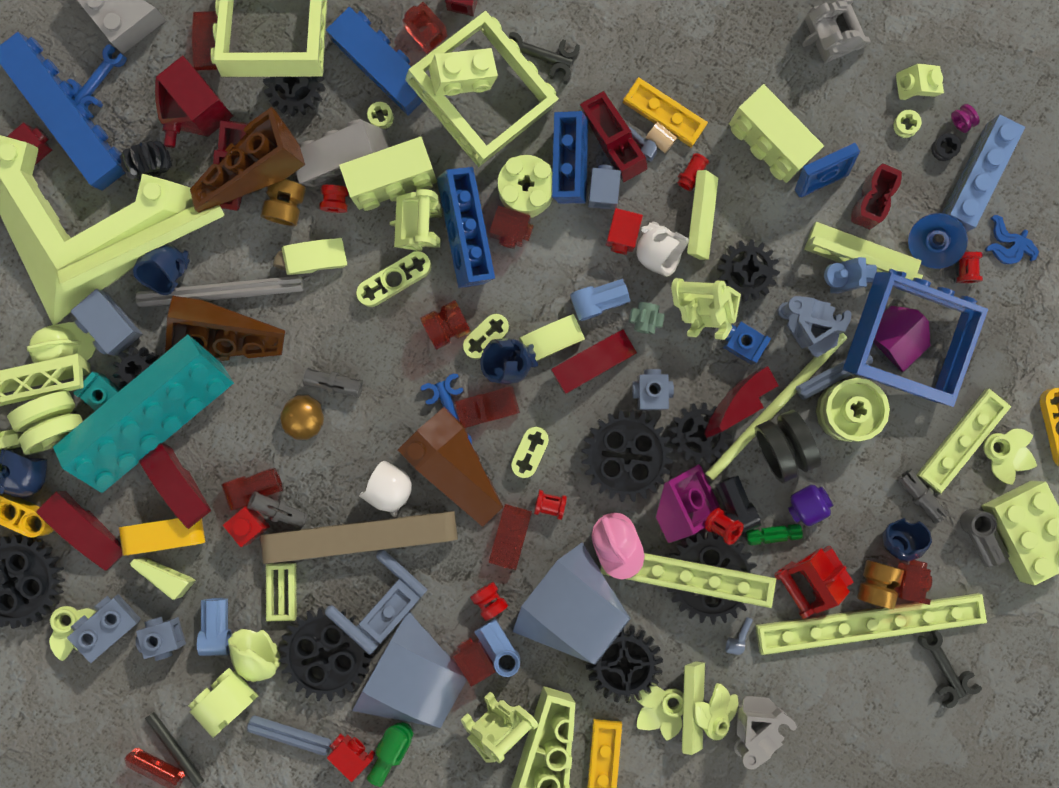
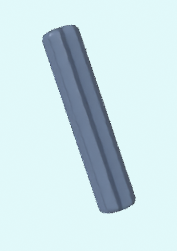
(825, 380)
(288, 735)

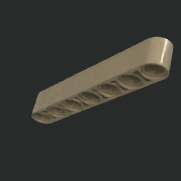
(358, 537)

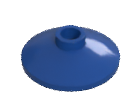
(934, 253)

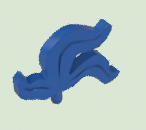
(1015, 252)

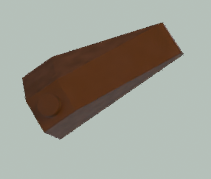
(258, 160)
(221, 330)
(449, 462)

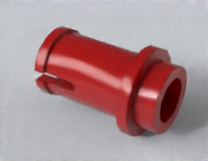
(688, 177)

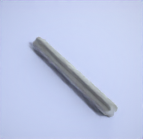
(224, 290)

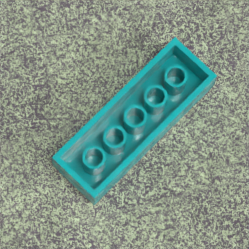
(143, 414)

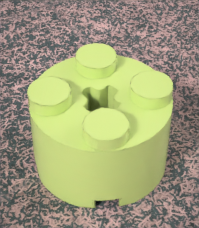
(526, 170)
(222, 704)

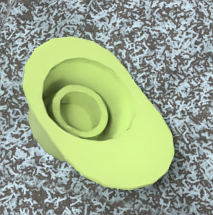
(60, 341)

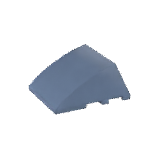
(573, 609)
(412, 679)

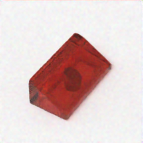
(154, 768)

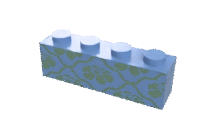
(983, 171)

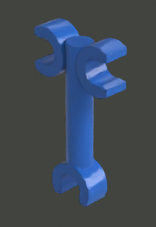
(84, 93)
(443, 390)

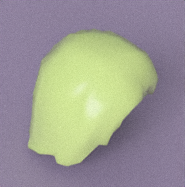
(253, 654)

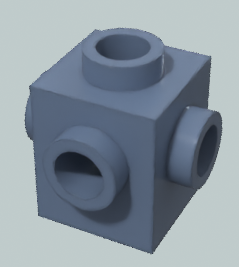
(645, 398)
(160, 638)

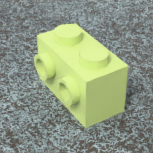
(463, 72)

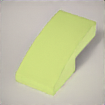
(314, 256)
(554, 337)

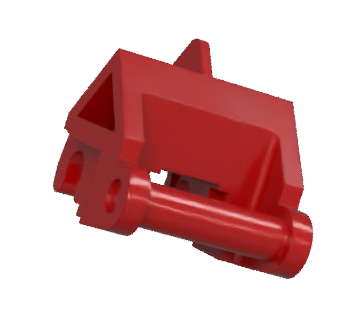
(826, 577)

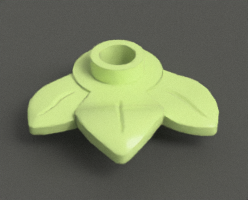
(1012, 454)
(58, 641)
(658, 714)
(717, 714)

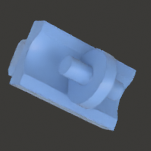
(849, 275)

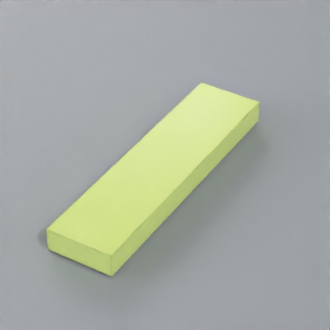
(963, 441)

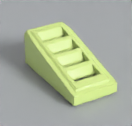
(166, 579)

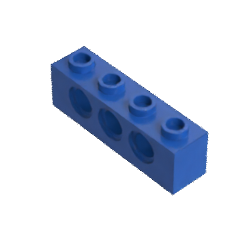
(465, 227)

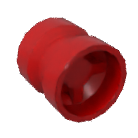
(486, 595)

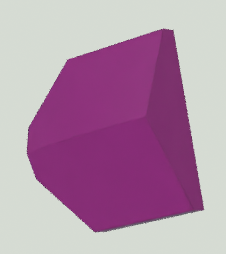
(902, 335)

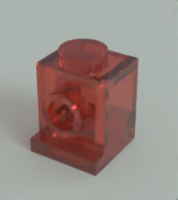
(423, 16)
(915, 582)

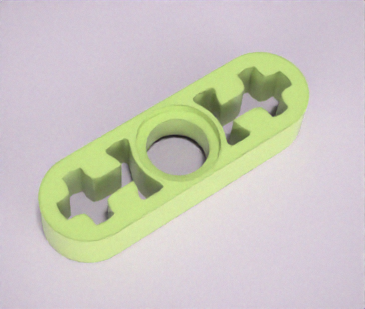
(379, 295)

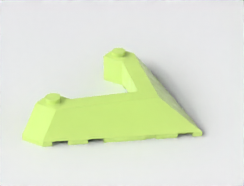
(46, 245)

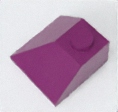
(685, 504)

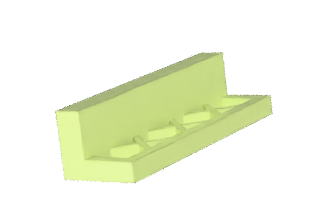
(843, 246)
(40, 373)

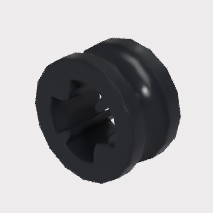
(952, 141)

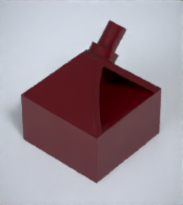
(187, 102)

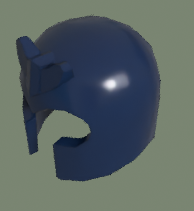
(161, 268)
(507, 360)
(21, 475)

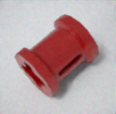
(969, 268)
(550, 504)
(724, 526)

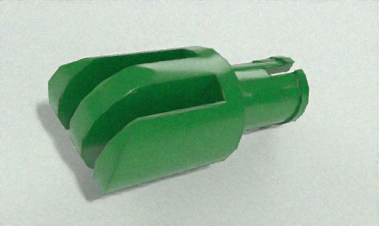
(390, 751)

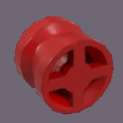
(334, 199)

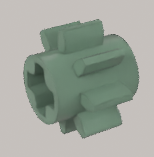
(646, 318)

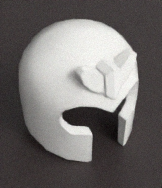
(660, 248)
(387, 488)

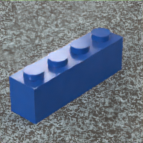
(374, 57)

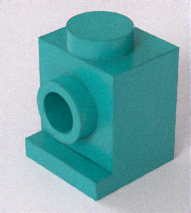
(93, 386)

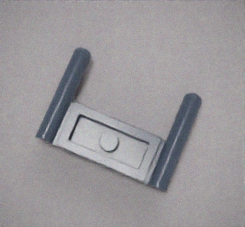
(386, 612)

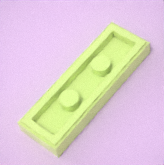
(702, 215)
(693, 692)

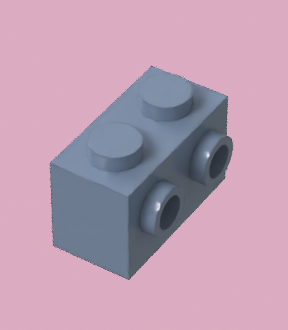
(105, 323)
(104, 628)

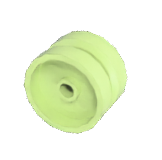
(869, 412)
(44, 421)

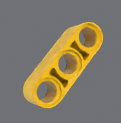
(24, 518)
(159, 536)

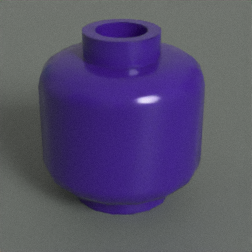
(810, 505)

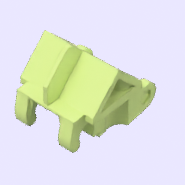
(413, 220)
(706, 306)
(498, 728)

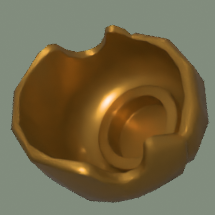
(302, 417)

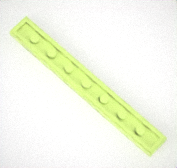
(870, 624)

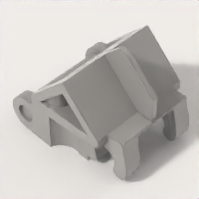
(826, 33)
(758, 730)

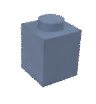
(604, 187)

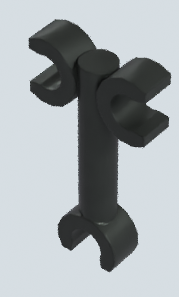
(561, 61)
(958, 686)

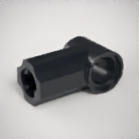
(737, 503)

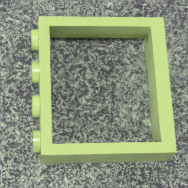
(274, 63)
(452, 119)

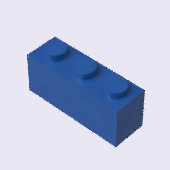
(570, 157)

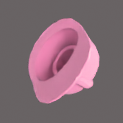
(618, 546)

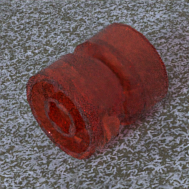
(445, 324)

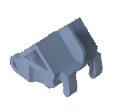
(813, 323)

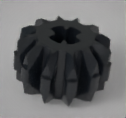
(145, 158)
(130, 362)

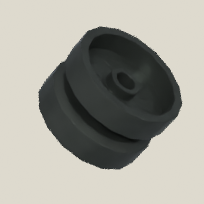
(787, 446)

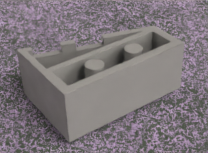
(123, 20)
(338, 147)

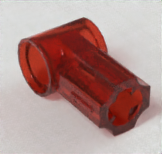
(240, 490)

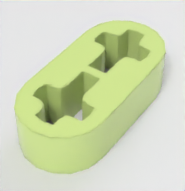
(481, 331)
(523, 450)

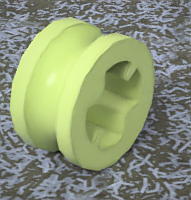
(385, 109)
(914, 118)

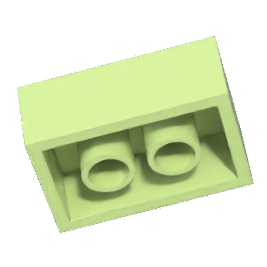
(774, 134)
(388, 174)
(1029, 530)

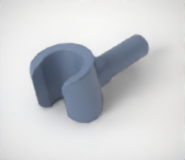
(648, 147)
(737, 646)

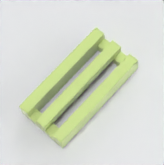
(292, 598)

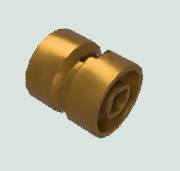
(281, 211)
(880, 584)

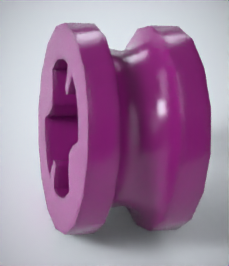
(965, 118)

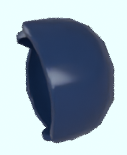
(906, 540)

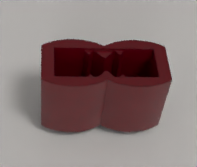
(876, 196)

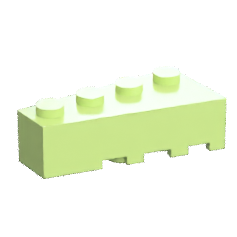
(548, 748)

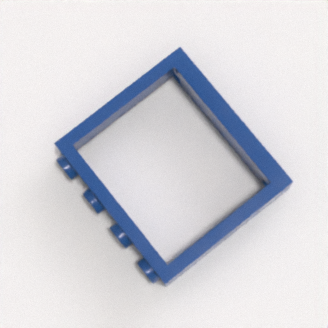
(958, 354)

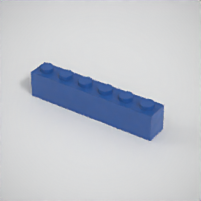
(59, 112)

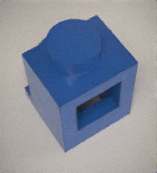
(749, 353)

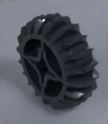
(637, 662)

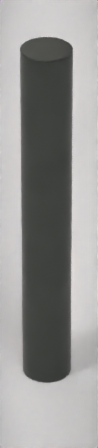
(174, 749)

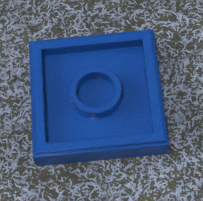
(826, 170)

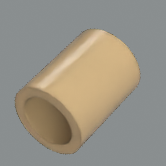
(661, 137)

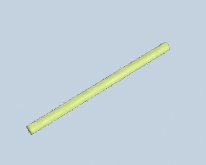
(771, 411)

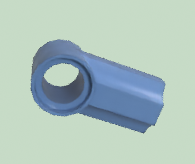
(592, 301)
(214, 631)
(497, 645)

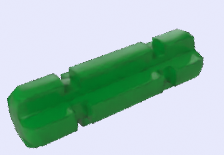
(774, 534)

